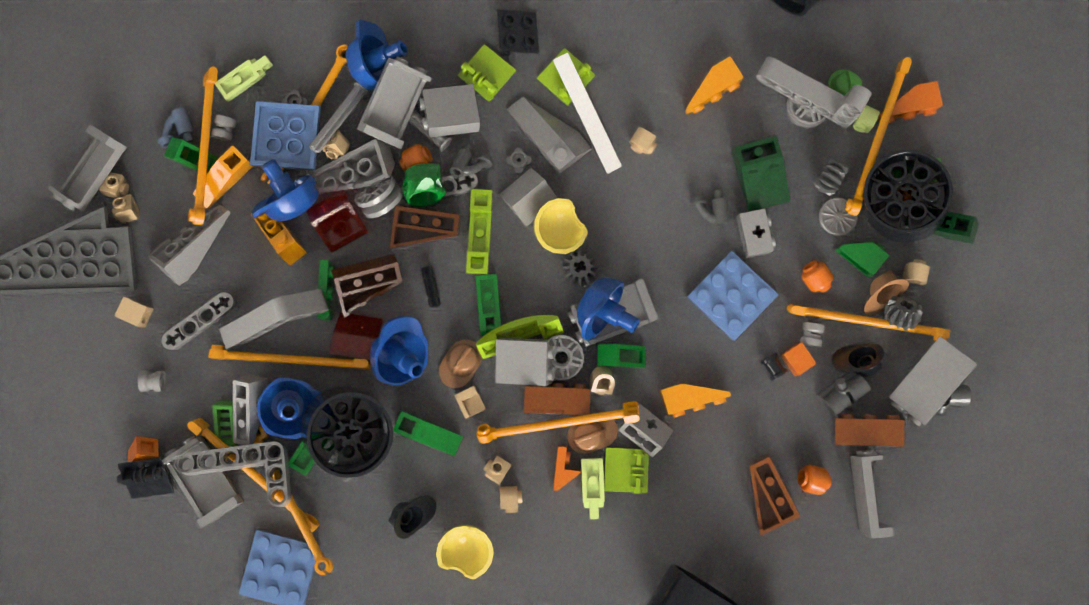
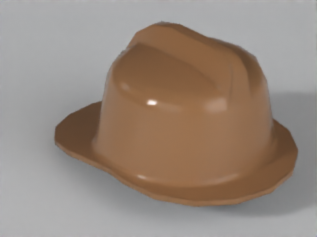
(882, 290)
(460, 364)
(592, 436)

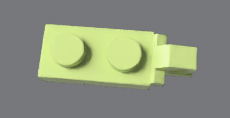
(243, 77)
(593, 485)

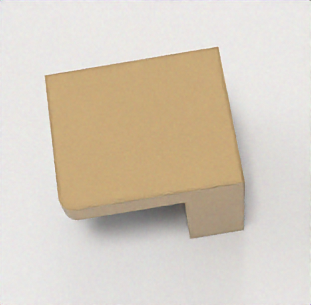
(134, 312)
(470, 402)

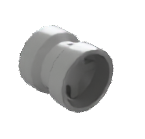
(223, 128)
(812, 334)
(152, 381)

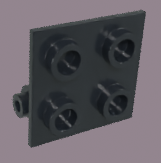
(517, 32)
(145, 478)

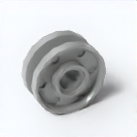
(802, 115)
(379, 198)
(575, 357)

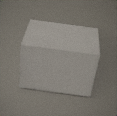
(527, 196)

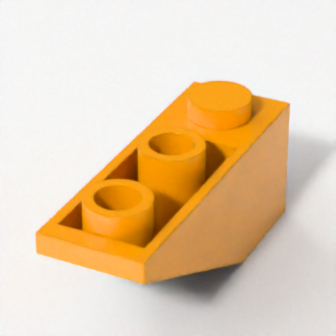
(720, 79)
(224, 175)
(281, 239)
(684, 396)

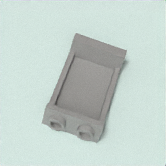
(393, 101)
(90, 171)
(635, 300)
(932, 381)
(208, 493)
(865, 495)

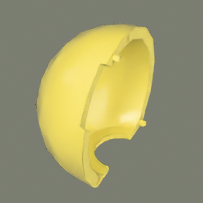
(559, 227)
(465, 550)

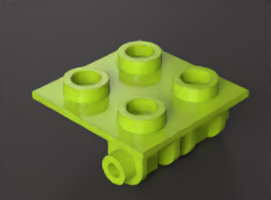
(486, 72)
(552, 80)
(626, 470)

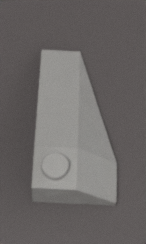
(552, 137)
(356, 169)
(184, 254)

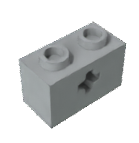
(752, 244)
(648, 432)

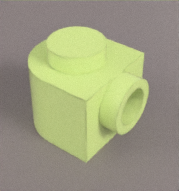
(866, 120)

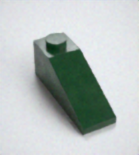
(955, 226)

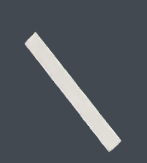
(587, 113)

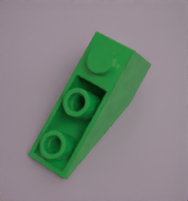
(427, 433)

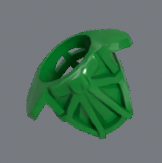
(423, 185)

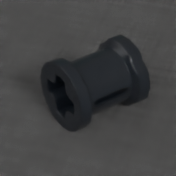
(774, 366)

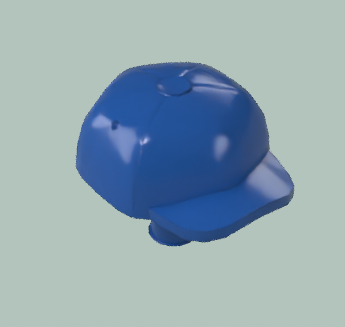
(370, 52)
(289, 196)
(602, 306)
(399, 351)
(283, 406)

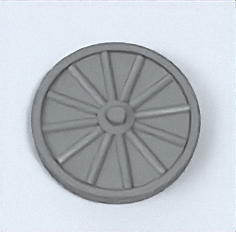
(835, 218)

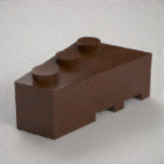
(422, 225)
(364, 281)

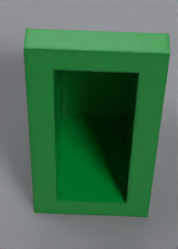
(187, 154)
(865, 256)
(621, 355)

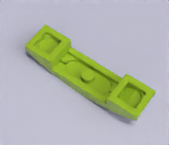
(479, 231)
(521, 328)

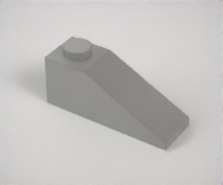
(245, 399)

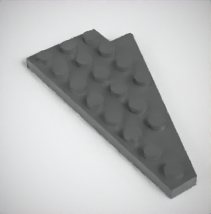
(72, 259)

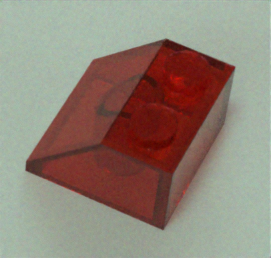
(336, 221)
(355, 335)

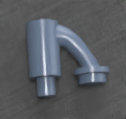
(181, 120)

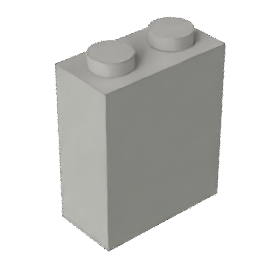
(449, 110)
(524, 361)

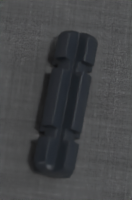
(430, 286)

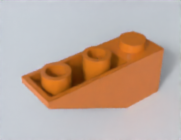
(920, 99)

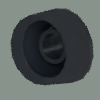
(860, 359)
(411, 516)

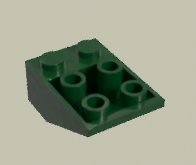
(761, 173)

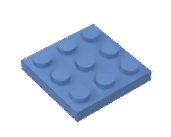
(285, 134)
(732, 296)
(278, 569)

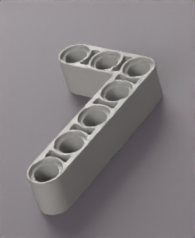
(813, 94)
(271, 316)
(242, 461)

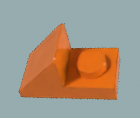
(562, 474)

